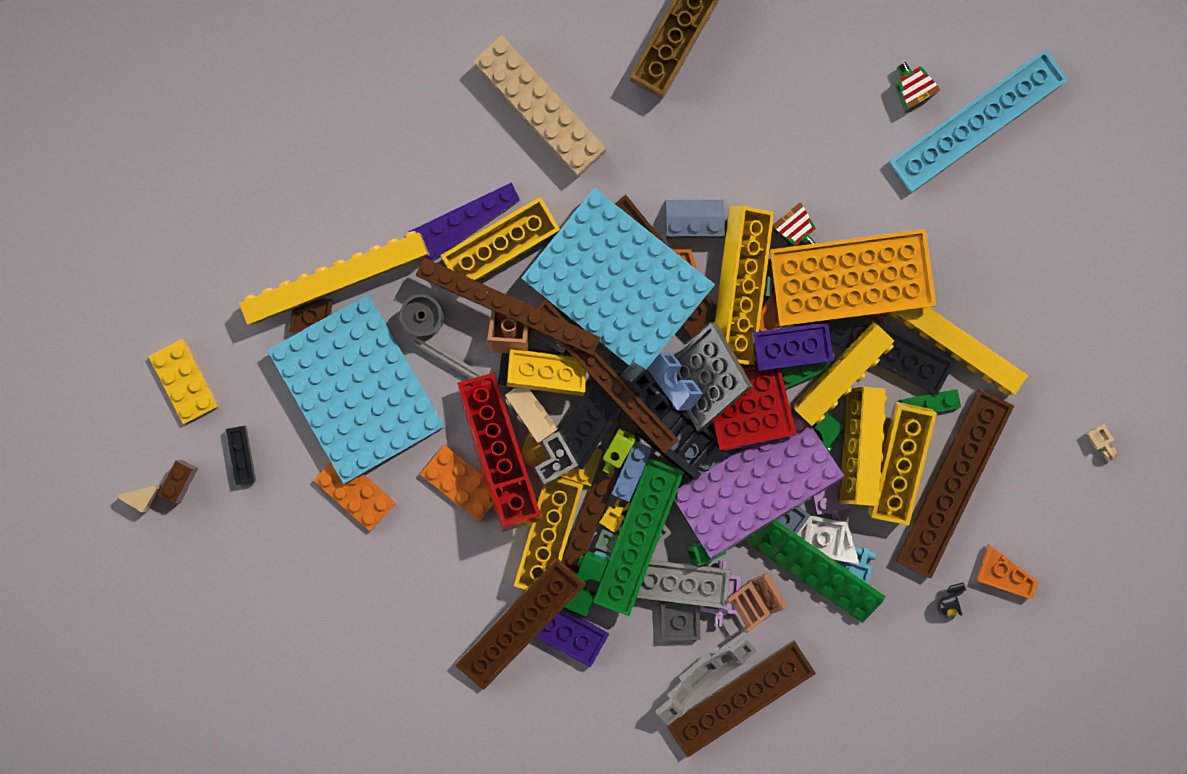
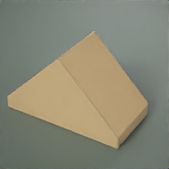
(142, 498)

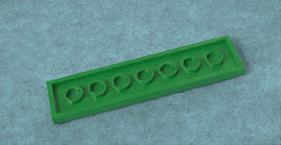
(638, 537)
(817, 570)

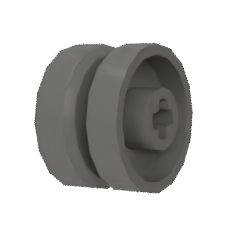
(412, 321)

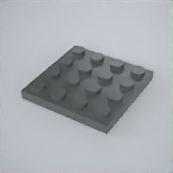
(716, 373)

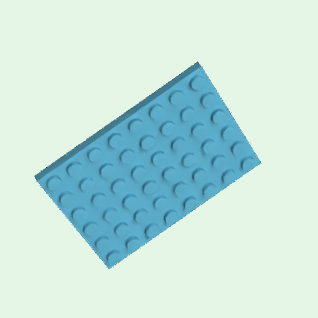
(618, 280)
(355, 388)

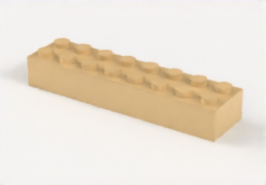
(540, 106)

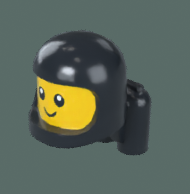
(949, 604)

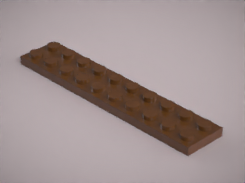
(954, 483)

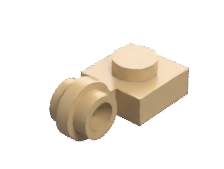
(1100, 438)

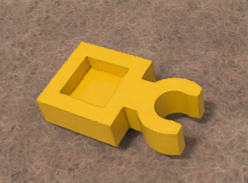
(613, 518)

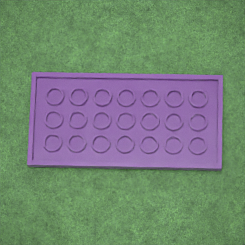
(756, 487)

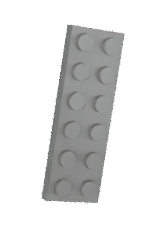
(686, 584)

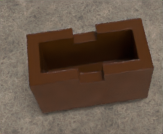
(178, 481)

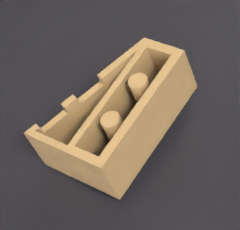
(531, 413)

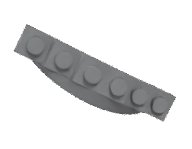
(702, 676)

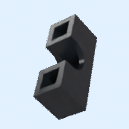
(641, 384)

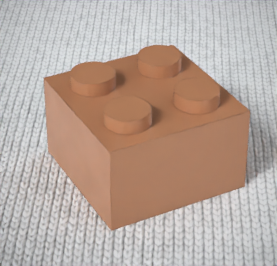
(507, 334)

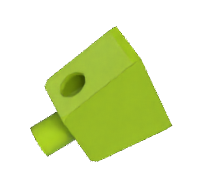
(620, 444)

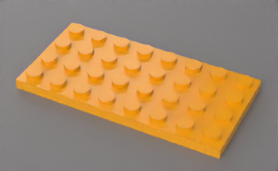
(853, 277)

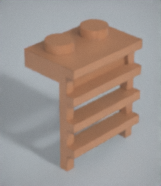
(763, 596)

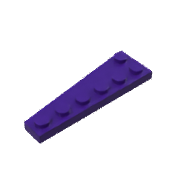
(463, 221)

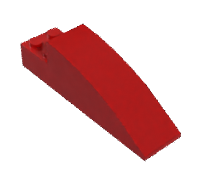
(498, 453)

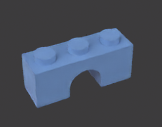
(682, 393)
(631, 471)

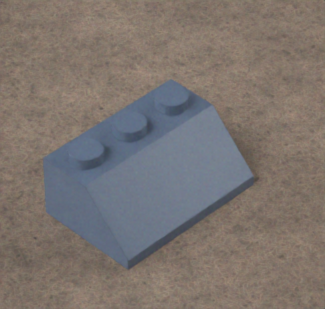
(695, 219)

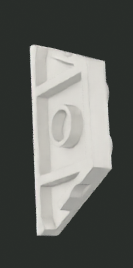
(831, 538)

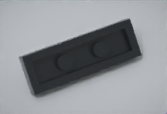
(240, 455)

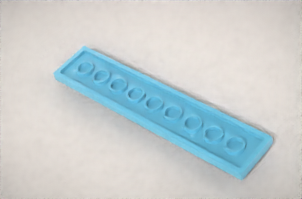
(978, 120)

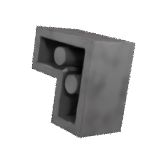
(559, 459)

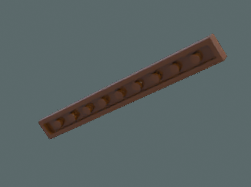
(508, 306)
(619, 391)
(594, 505)

